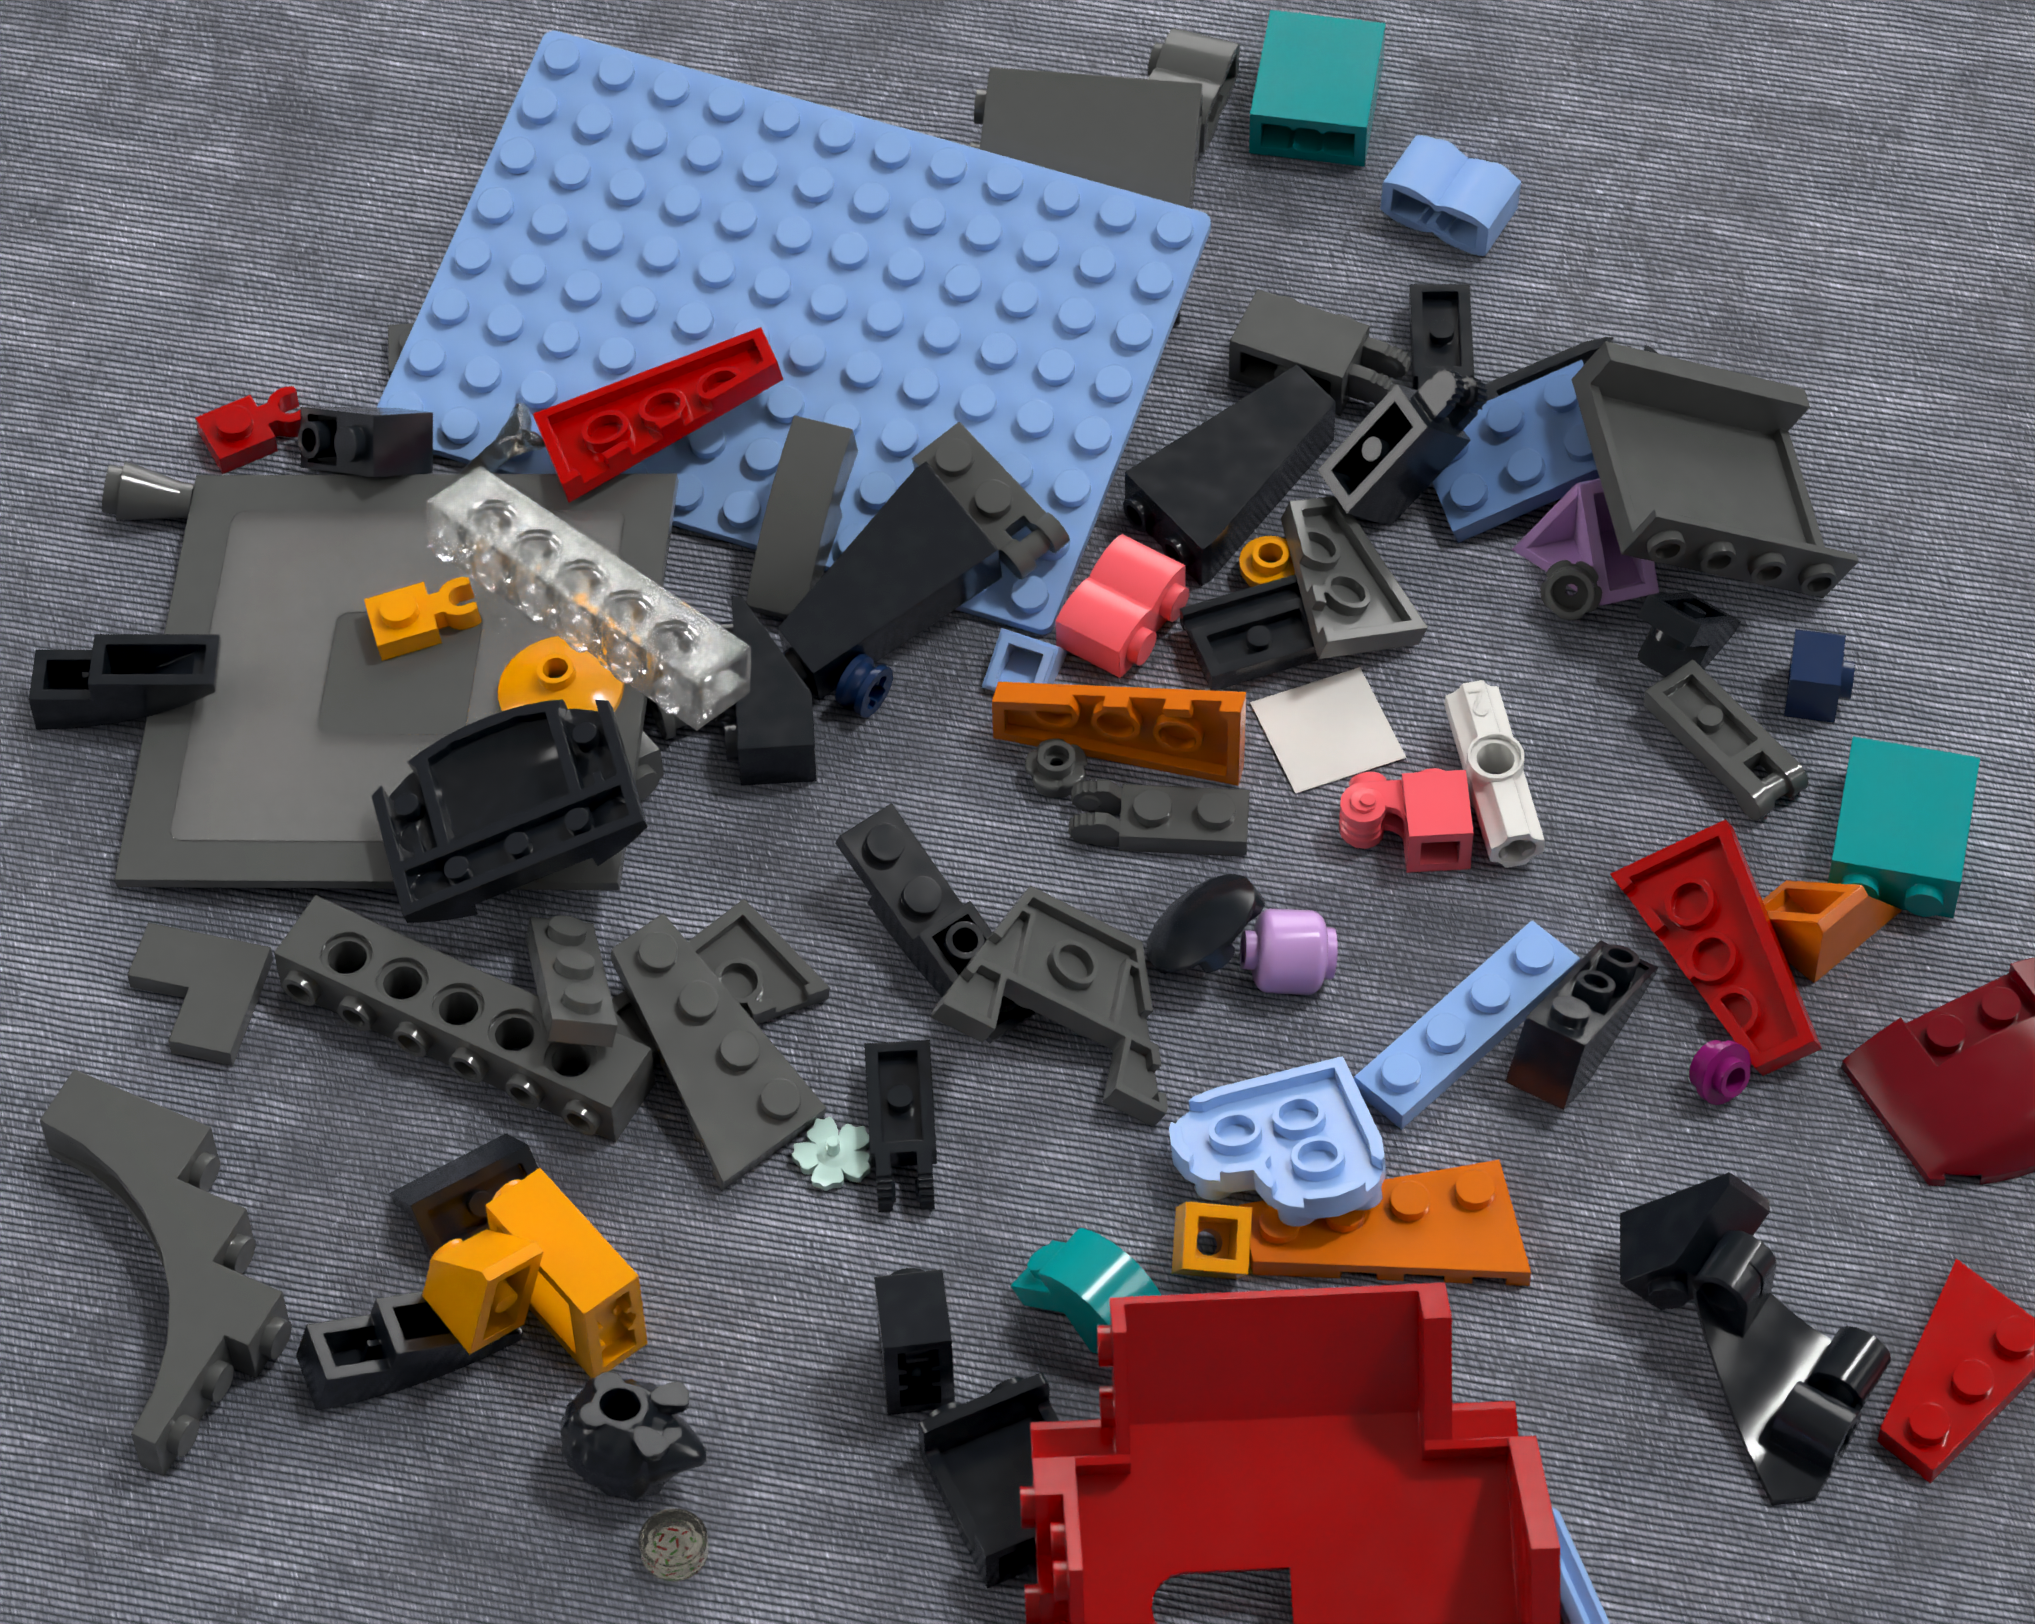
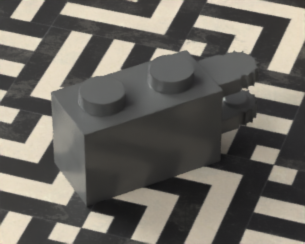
(1325, 345)

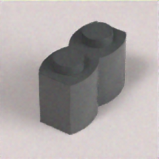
(1203, 60)

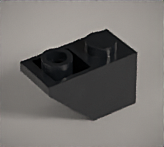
(366, 440)

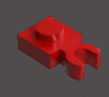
(247, 432)

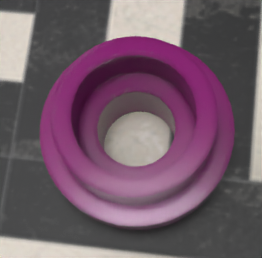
(1720, 1071)

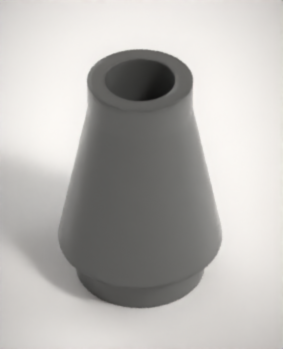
(144, 494)

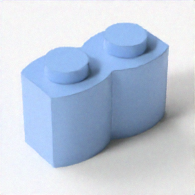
(1450, 194)

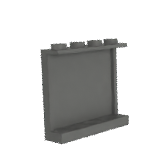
(1097, 128)
(1704, 469)

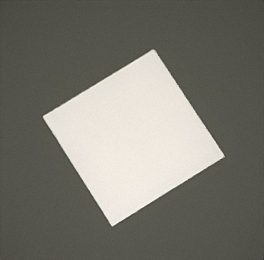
(1327, 730)

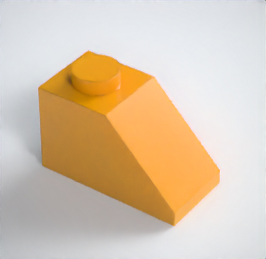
(483, 1285)

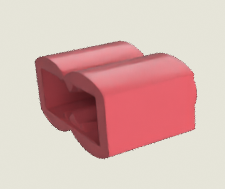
(1121, 606)

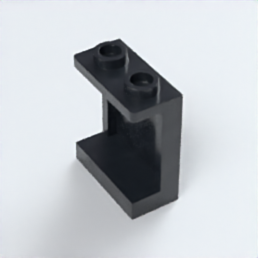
(978, 1463)

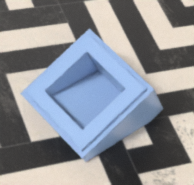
(1023, 660)

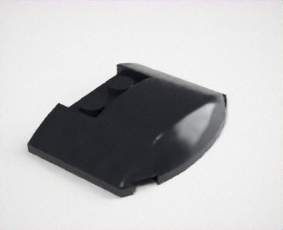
(507, 807)

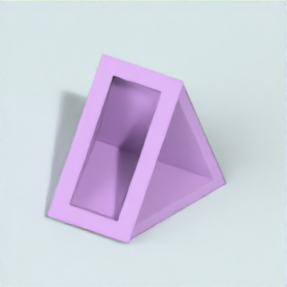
(1583, 531)

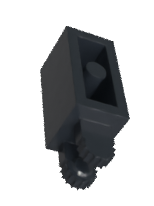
(1403, 446)

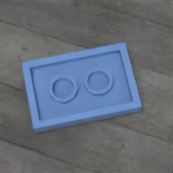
(1520, 456)

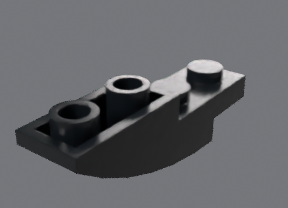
(920, 905)

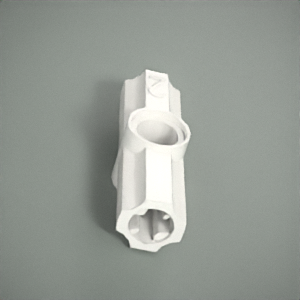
(1500, 799)

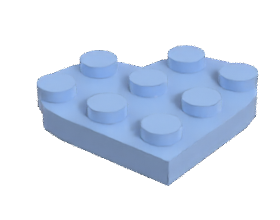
(1290, 1137)

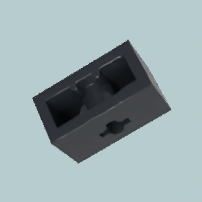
(914, 1340)

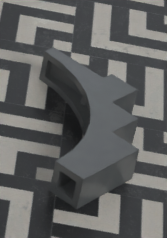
(217, 1316)

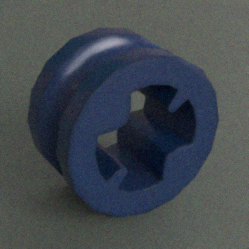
(864, 685)

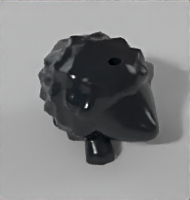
(629, 1435)

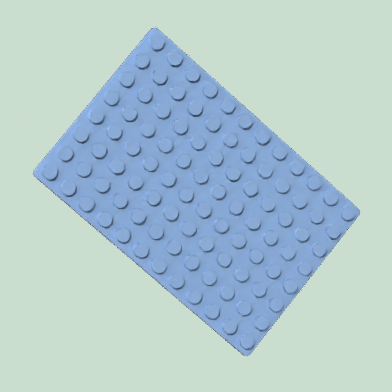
(886, 266)

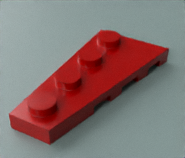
(642, 414)
(1718, 931)

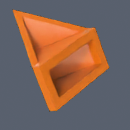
(1823, 922)

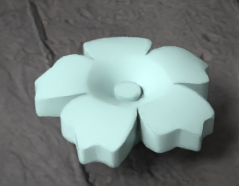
(833, 1155)

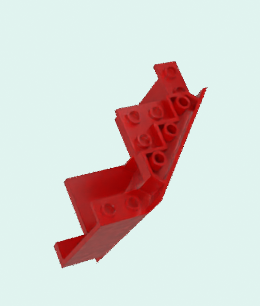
(1296, 1442)

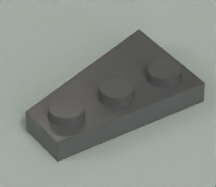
(1345, 583)
(751, 964)

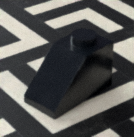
(1674, 1236)

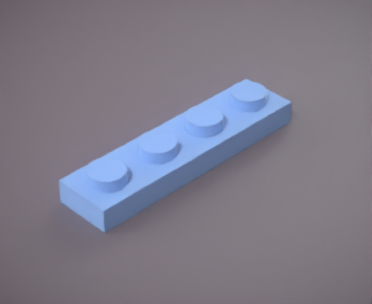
(1465, 1025)

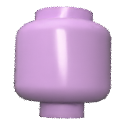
(1289, 951)

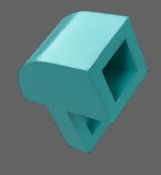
(1080, 1279)

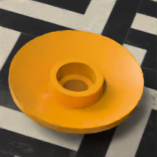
(530, 680)

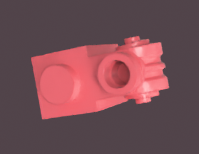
(1423, 808)

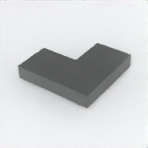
(215, 977)

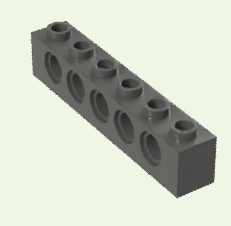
(446, 991)

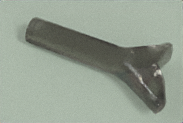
(513, 440)

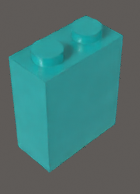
(1317, 88)
(1905, 825)

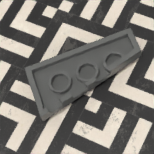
(727, 1072)

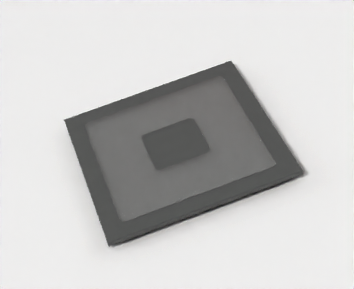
(305, 716)

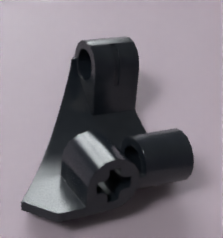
(1782, 1380)

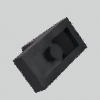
(1682, 631)

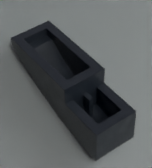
(122, 678)
(383, 1351)

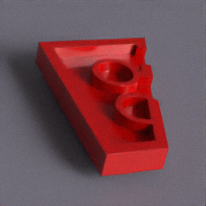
(1961, 1375)

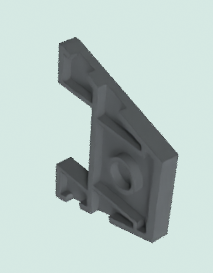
(1074, 974)

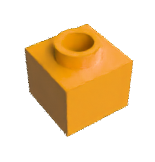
(1232, 1233)

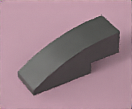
(801, 515)

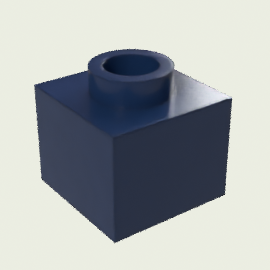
(1817, 676)

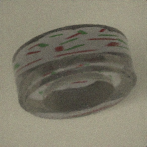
(674, 1544)

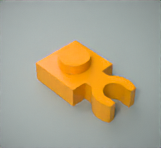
(411, 618)

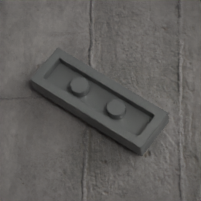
(571, 981)

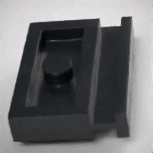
(1249, 633)

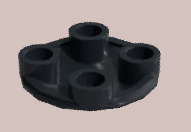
(1204, 924)

